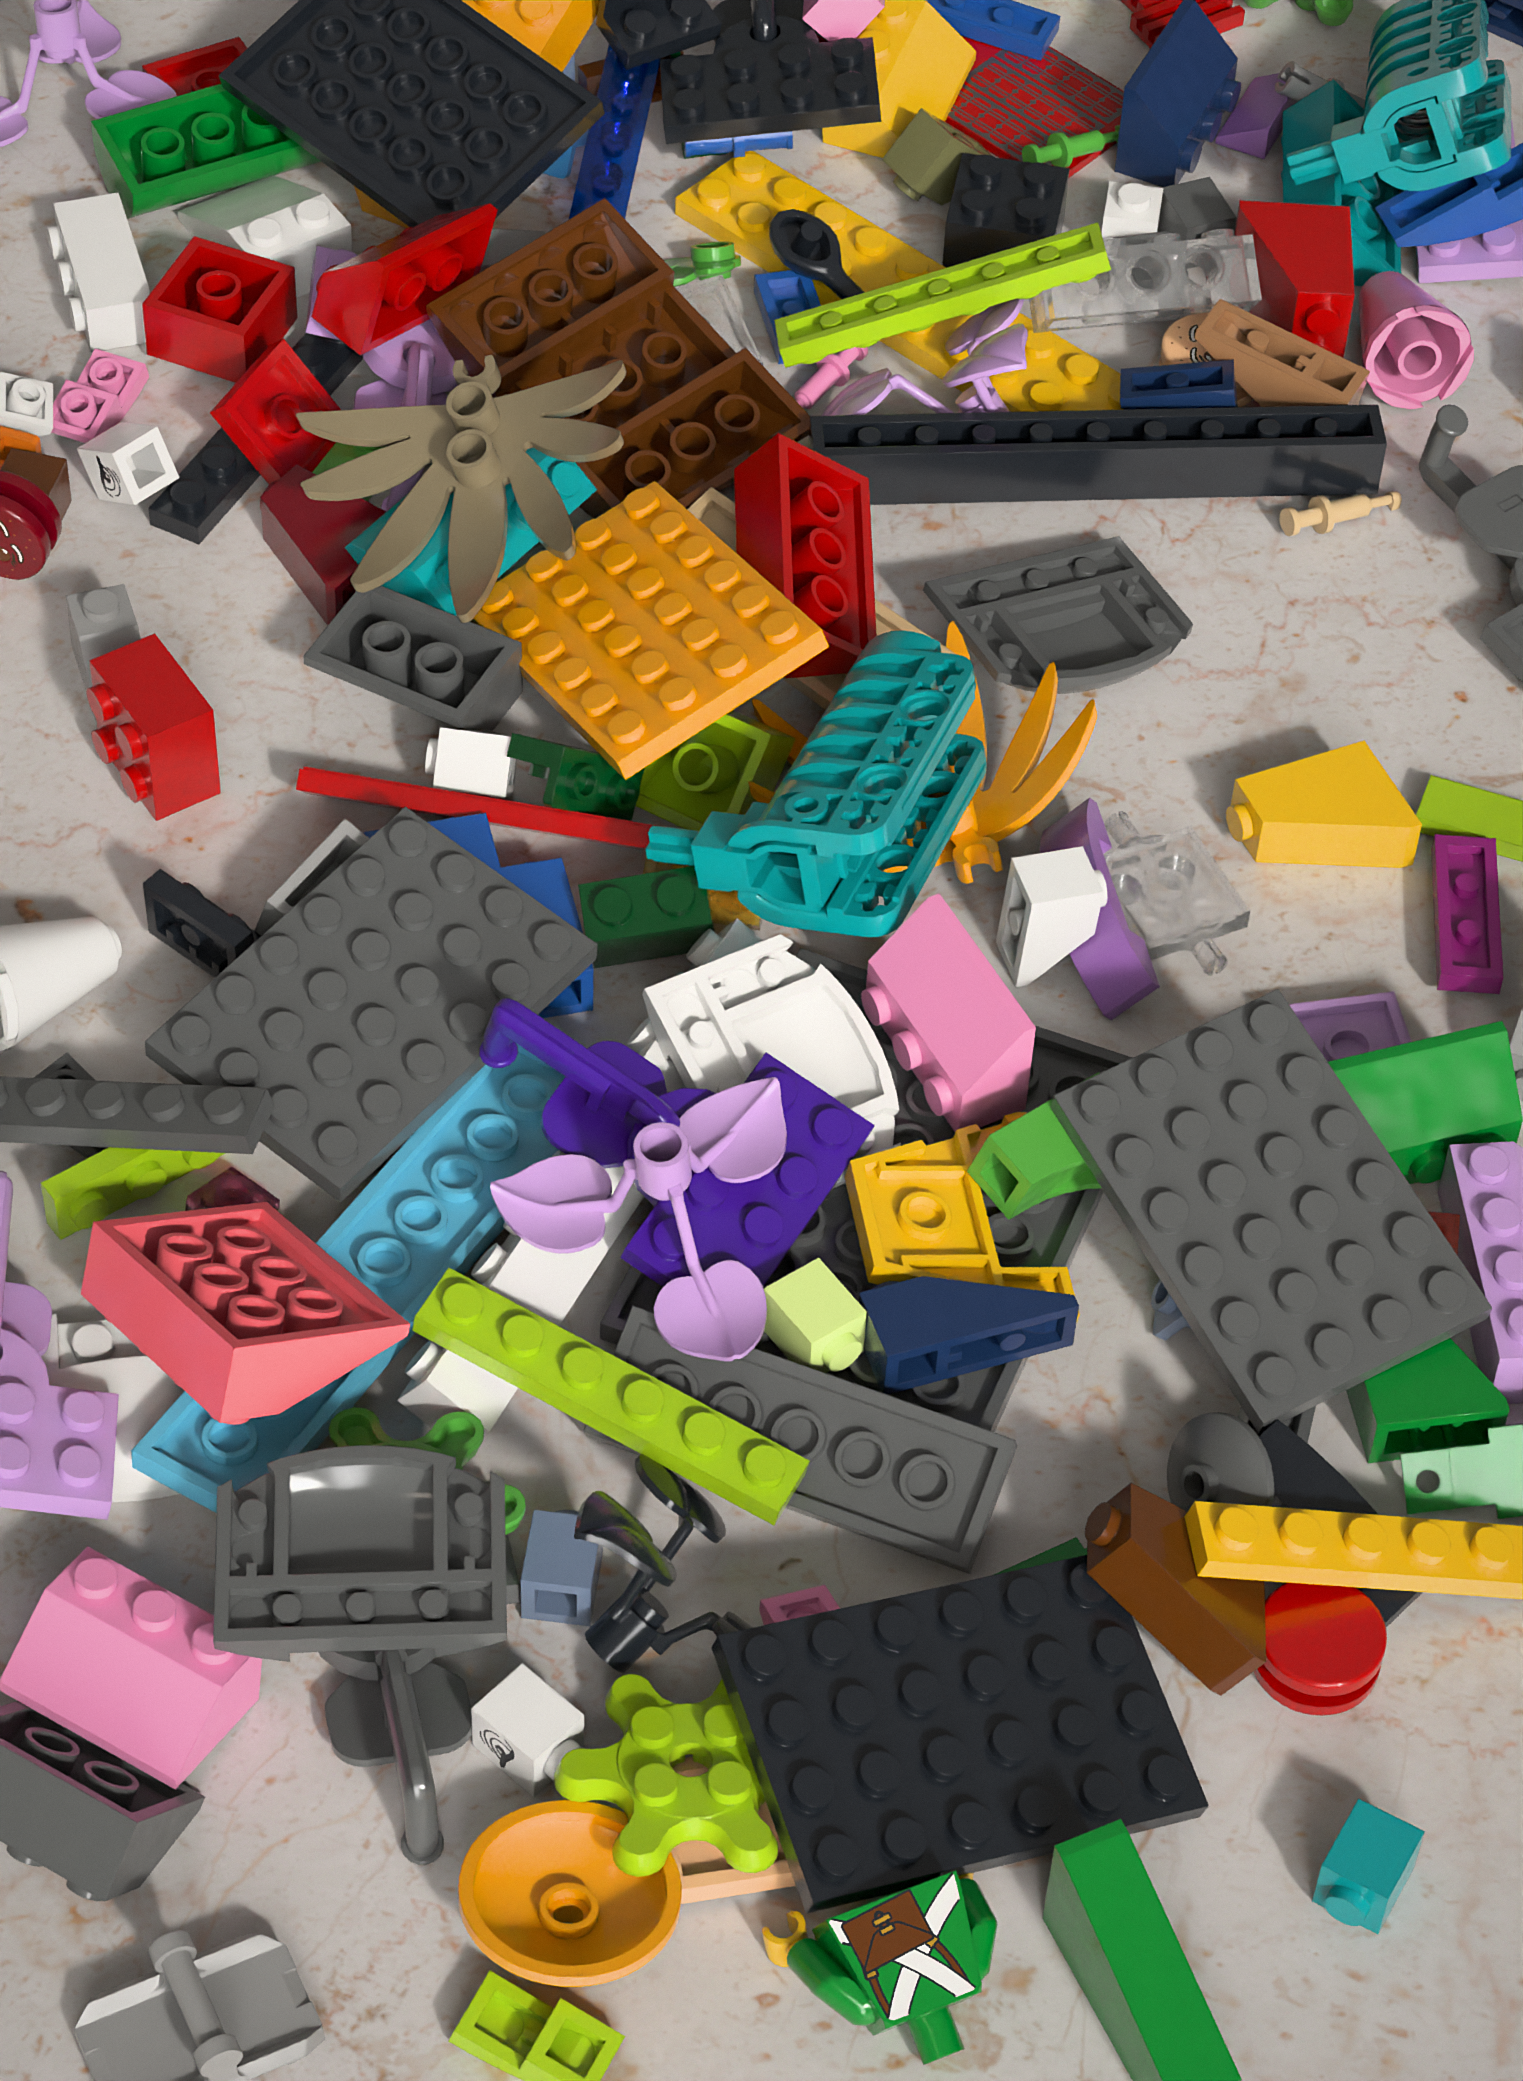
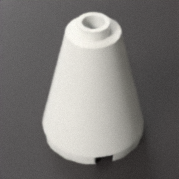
(49, 969)

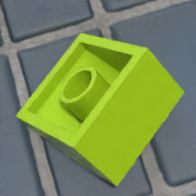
(714, 771)

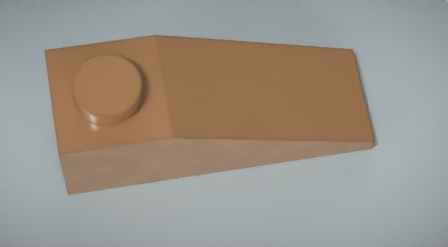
(1277, 364)

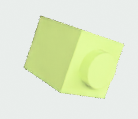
(815, 1319)

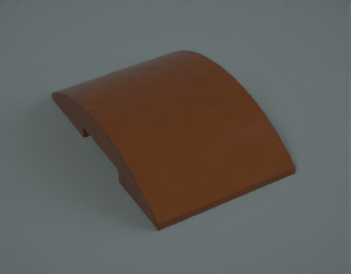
(603, 297)

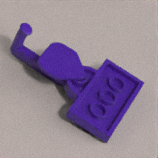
(618, 1092)

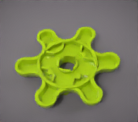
(659, 1802)

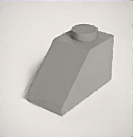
(99, 624)

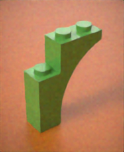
(1030, 1163)

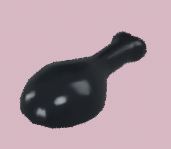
(811, 250)

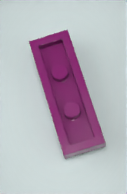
(1466, 914)

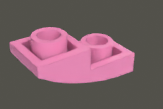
(98, 397)

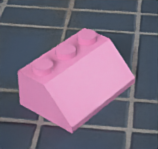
(950, 1018)
(130, 1668)

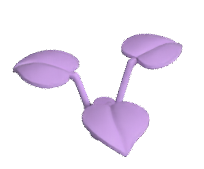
(77, 33)
(991, 351)
(735, 1134)

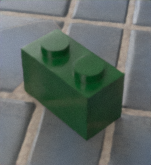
(645, 915)

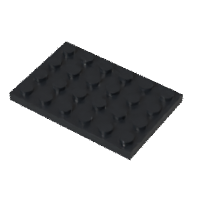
(413, 101)
(954, 1730)

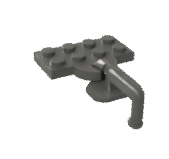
(402, 1712)

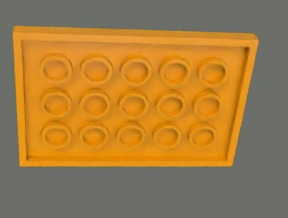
(647, 629)

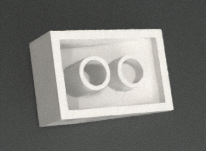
(273, 222)

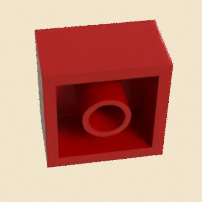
(219, 309)
(154, 727)

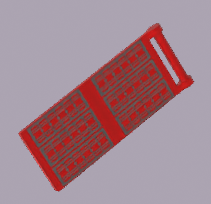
(1025, 100)

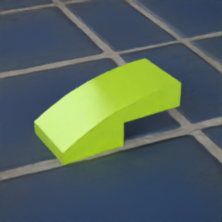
(533, 2038)

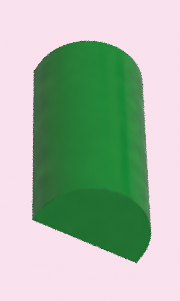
(189, 150)

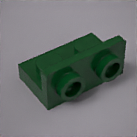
(577, 778)

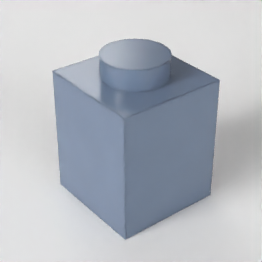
(559, 1571)

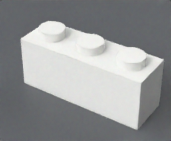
(100, 270)

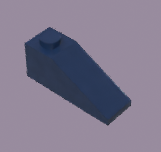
(950, 1328)

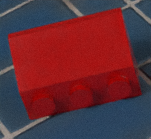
(392, 283)

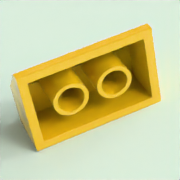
(917, 67)

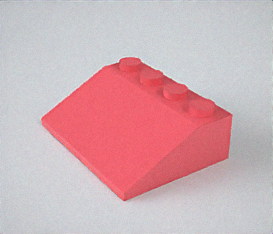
(235, 1306)

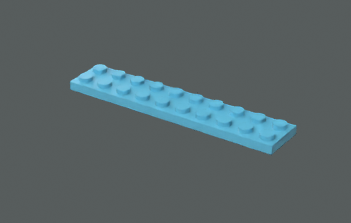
(398, 1238)

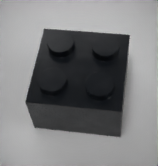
(1002, 206)

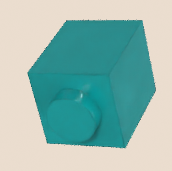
(1367, 1867)

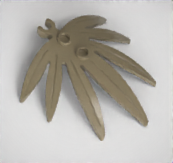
(475, 452)

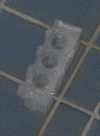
(1224, 258)

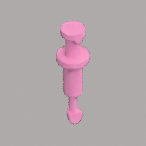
(831, 371)

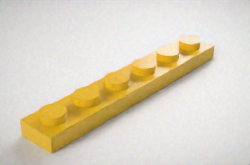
(1356, 1550)

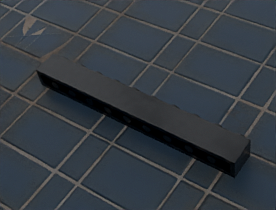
(1108, 453)

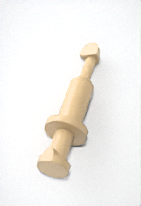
(1324, 513)

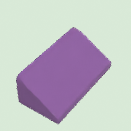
(1256, 118)

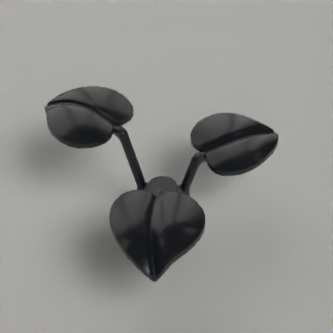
(637, 1616)

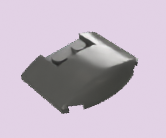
(1076, 606)
(360, 1555)

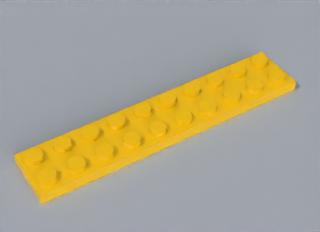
(749, 191)

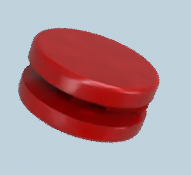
(1321, 1647)

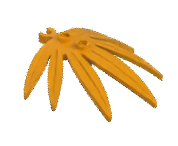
(1018, 787)

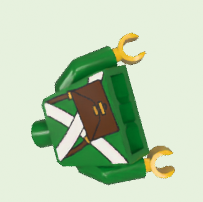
(898, 1959)

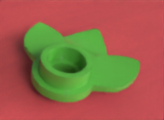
(705, 262)

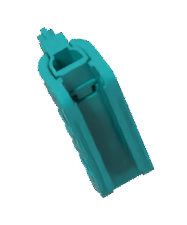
(852, 800)

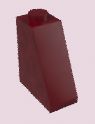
(311, 539)

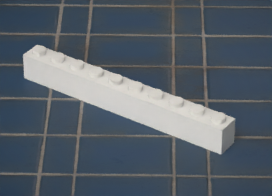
(537, 1278)

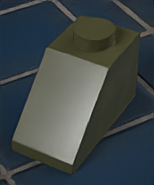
(929, 157)

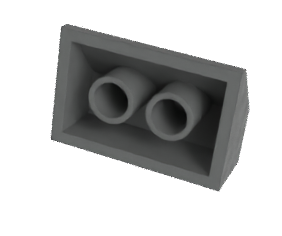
(421, 659)
(83, 1807)

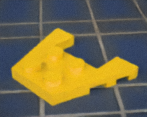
(928, 1217)

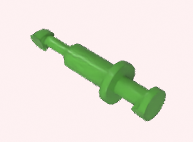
(1063, 149)

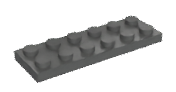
(872, 1457)

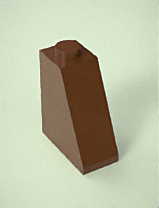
(1147, 1565)

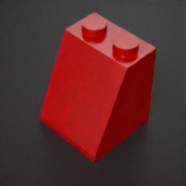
(1303, 268)

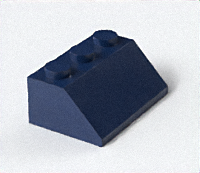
(1176, 99)

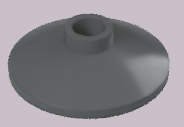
(1219, 1462)

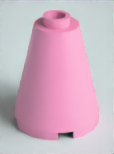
(1410, 342)

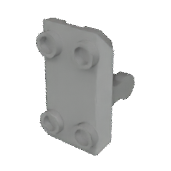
(202, 2015)

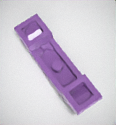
(1114, 959)

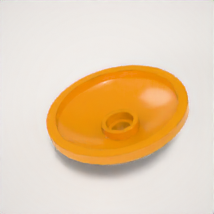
(556, 1868)

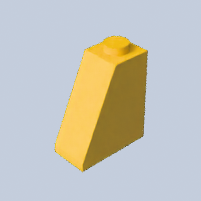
(1325, 812)

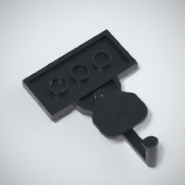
(768, 77)

